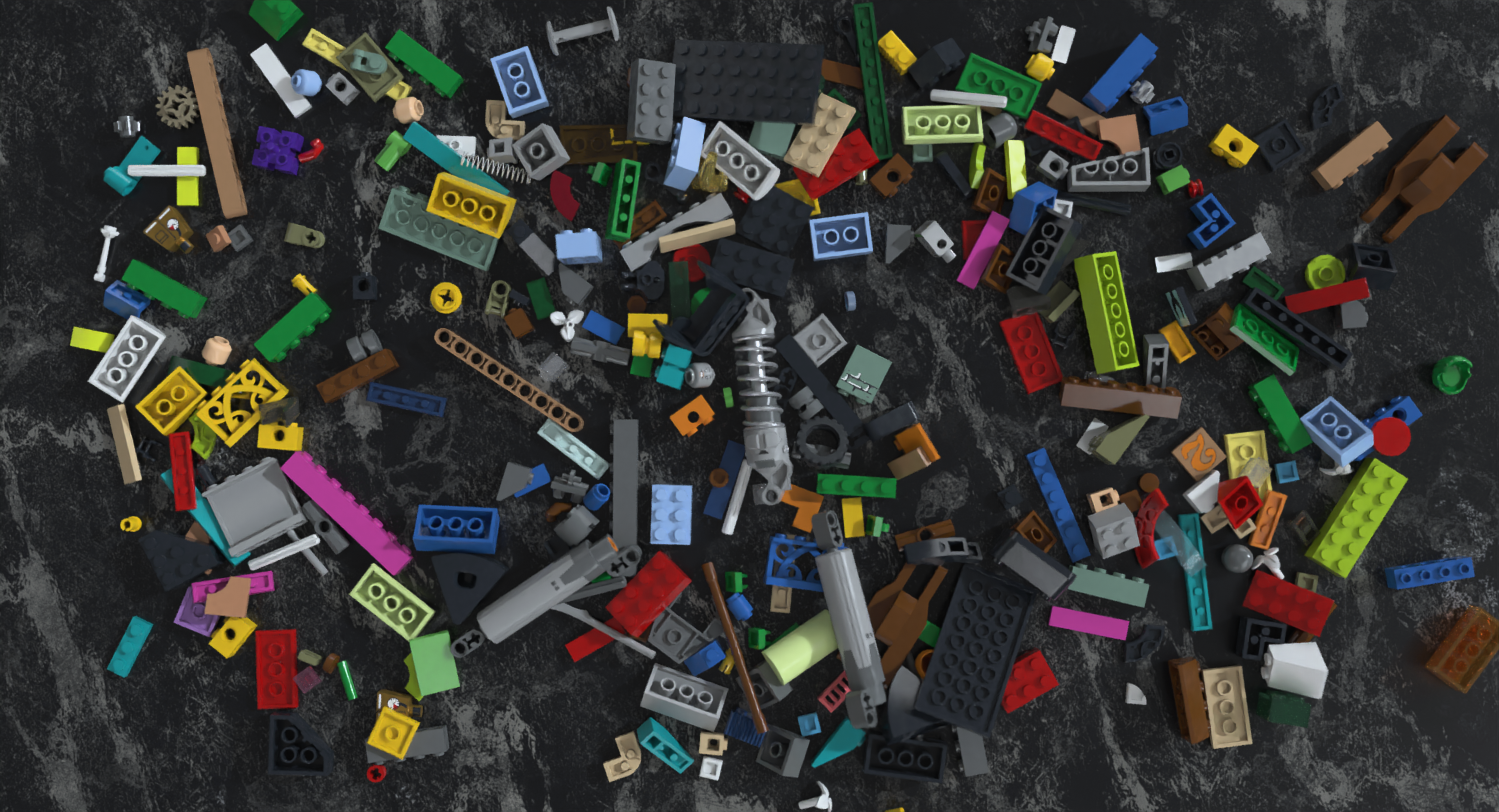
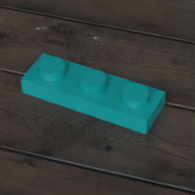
(130, 646)

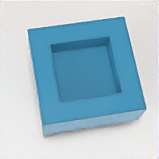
(1286, 472)
(1162, 549)
(809, 724)

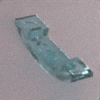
(1179, 544)

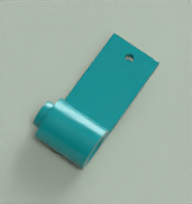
(139, 155)

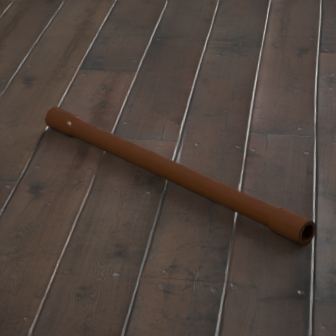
(757, 715)

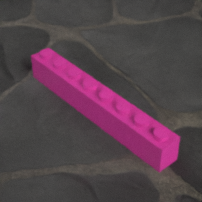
(347, 512)

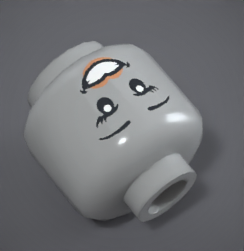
(699, 375)

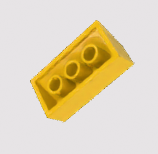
(470, 204)

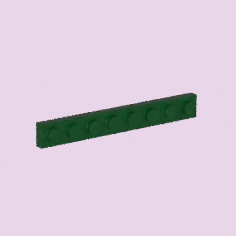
(872, 80)

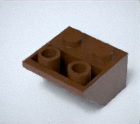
(1214, 332)

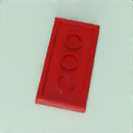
(1031, 352)
(276, 669)

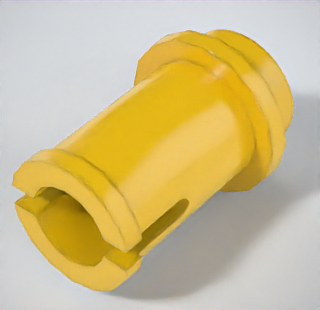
(302, 284)
(131, 524)
(729, 661)

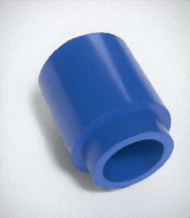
(596, 497)
(739, 606)

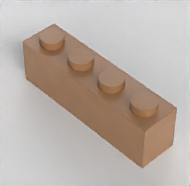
(1351, 155)

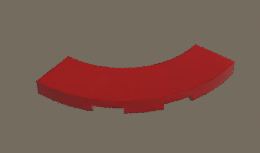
(1145, 524)

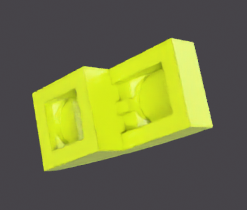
(91, 339)

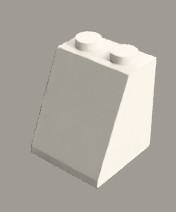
(1295, 668)

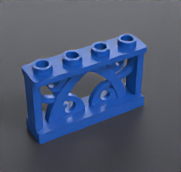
(782, 577)

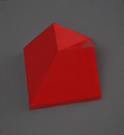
(1238, 500)

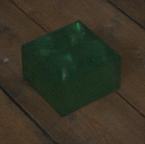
(1283, 708)

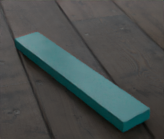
(449, 158)
(207, 520)
(1197, 584)

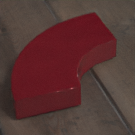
(562, 195)

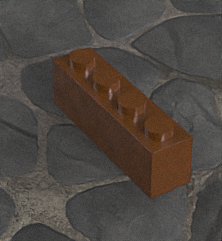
(357, 376)

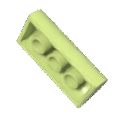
(941, 124)
(392, 602)
(802, 647)

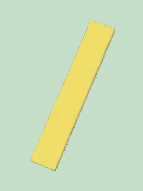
(330, 50)

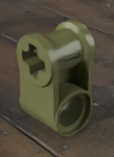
(301, 235)
(498, 300)

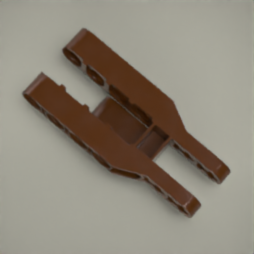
(1433, 181)
(904, 618)

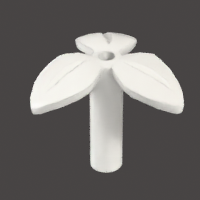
(567, 331)
(1338, 470)
(1270, 560)
(821, 802)

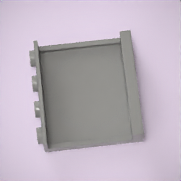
(255, 506)

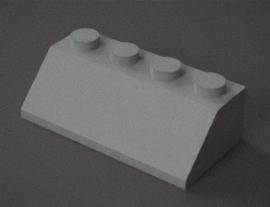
(684, 697)

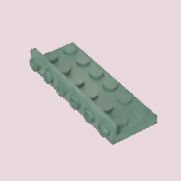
(407, 218)

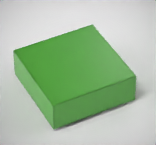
(728, 397)

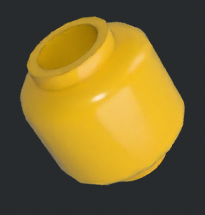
(1040, 67)

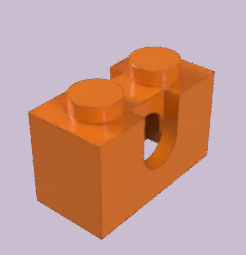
(681, 419)

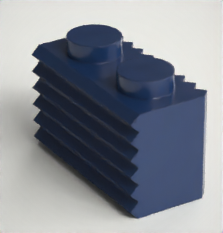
(742, 727)

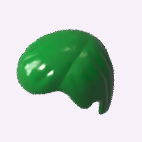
(1451, 374)

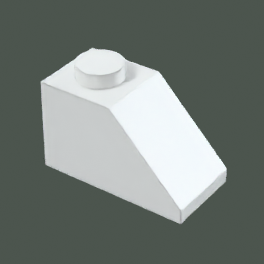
(1204, 492)

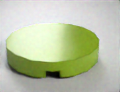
(1324, 272)

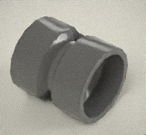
(363, 346)
(805, 403)

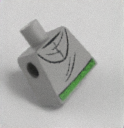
(929, 235)

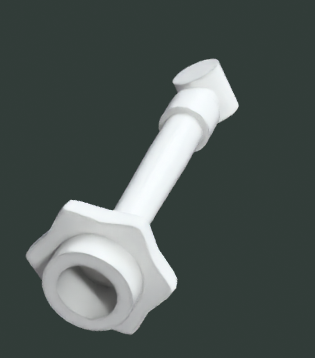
(108, 232)

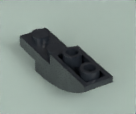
(942, 550)

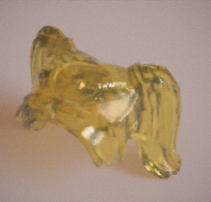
(706, 177)

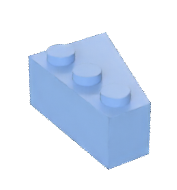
(685, 153)

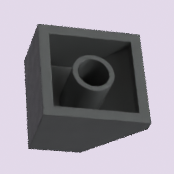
(766, 685)
(782, 751)

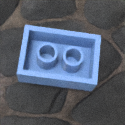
(519, 82)
(840, 236)
(578, 247)
(1337, 431)
(671, 514)

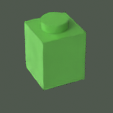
(1173, 179)

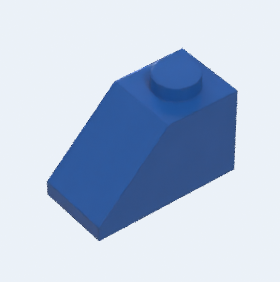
(705, 657)

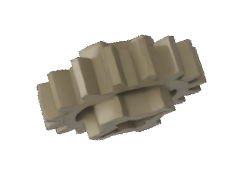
(170, 102)

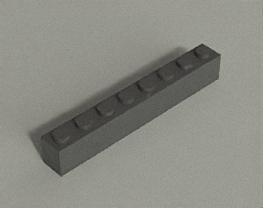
(624, 487)

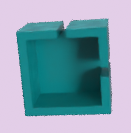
(674, 365)

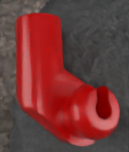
(313, 153)

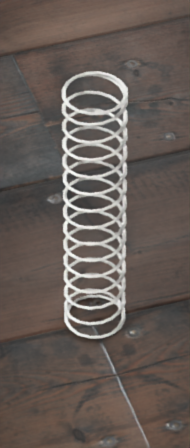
(462, 161)

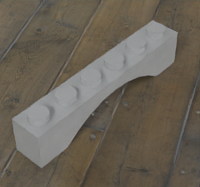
(709, 212)

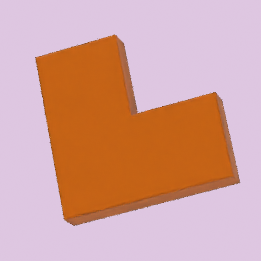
(807, 503)

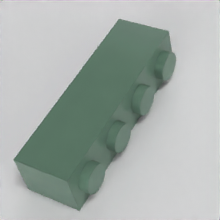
(1108, 586)

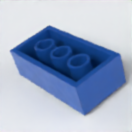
(1120, 74)
(456, 529)

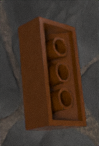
(1189, 699)

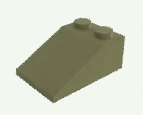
(1113, 442)

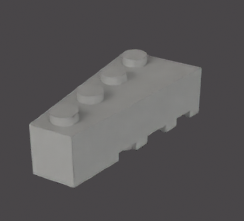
(1113, 174)
(1228, 262)

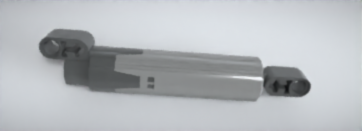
(546, 590)
(849, 622)

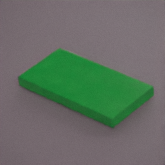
(993, 79)
(1264, 339)

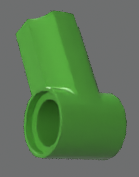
(395, 147)

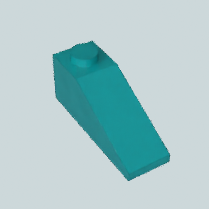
(840, 742)
(663, 745)

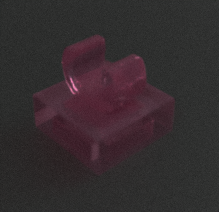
(307, 679)

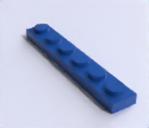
(1058, 505)

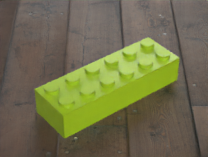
(1106, 312)
(1356, 517)

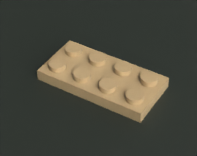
(817, 142)
(1226, 706)

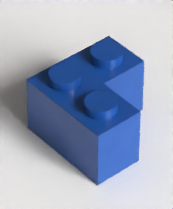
(1027, 205)
(1213, 219)

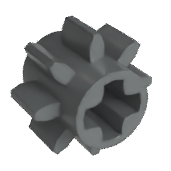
(126, 126)

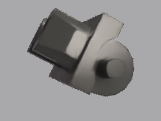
(1038, 35)
(570, 484)

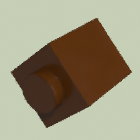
(518, 322)

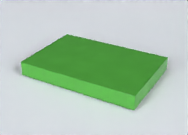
(434, 663)

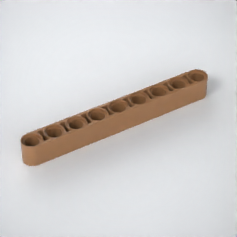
(217, 133)
(502, 373)

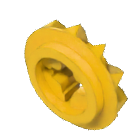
(443, 289)

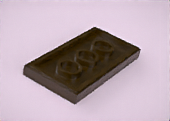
(594, 144)

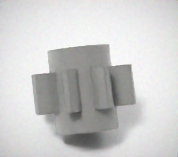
(1142, 92)

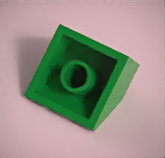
(275, 16)

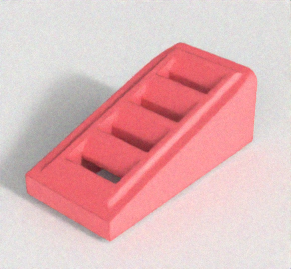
(831, 707)

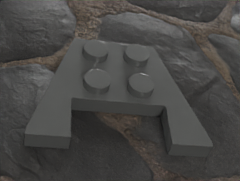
(678, 637)

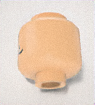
(408, 110)
(216, 351)

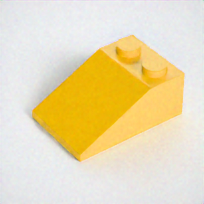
(172, 401)

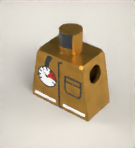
(171, 231)
(398, 702)

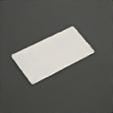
(1094, 429)

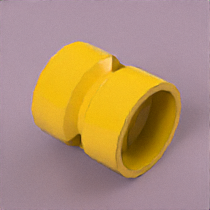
(646, 344)

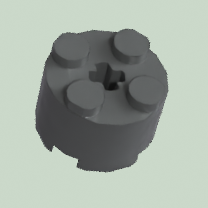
(577, 527)

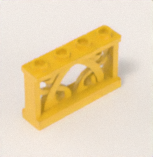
(238, 428)

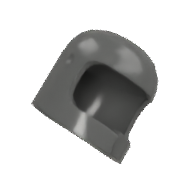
(1003, 127)
(1237, 558)

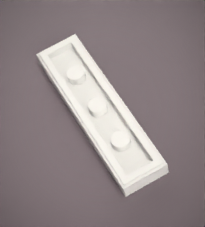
(280, 80)

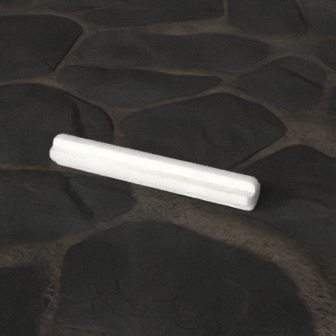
(968, 98)
(166, 170)
(737, 498)
(284, 552)

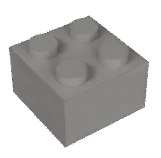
(540, 152)
(1113, 530)

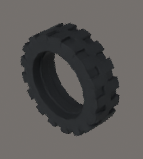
(827, 425)

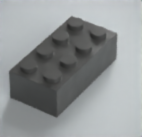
(651, 101)

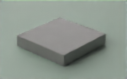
(820, 340)

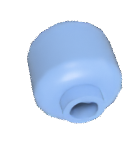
(306, 82)

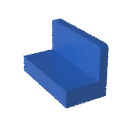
(1166, 115)
(124, 300)

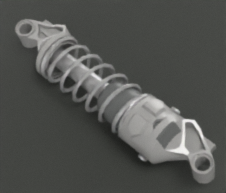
(765, 434)

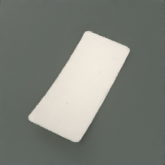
(1063, 44)
(1174, 262)

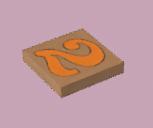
(1198, 454)

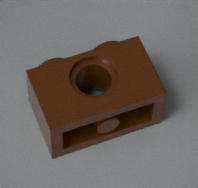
(897, 166)

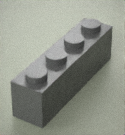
(425, 741)
(971, 752)

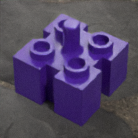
(277, 150)

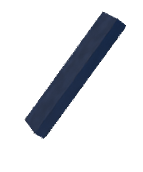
(406, 399)
(730, 463)

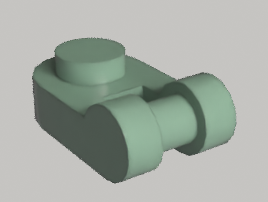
(375, 63)

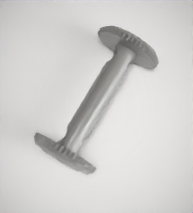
(582, 31)

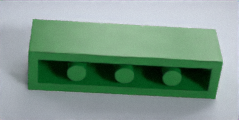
(424, 63)
(622, 200)
(164, 289)
(293, 327)
(1279, 414)
(856, 485)

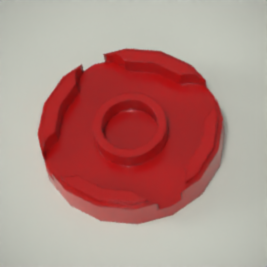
(692, 255)
(1390, 436)

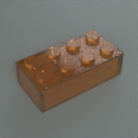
(1466, 649)

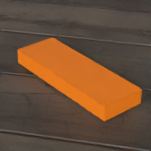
(1267, 519)

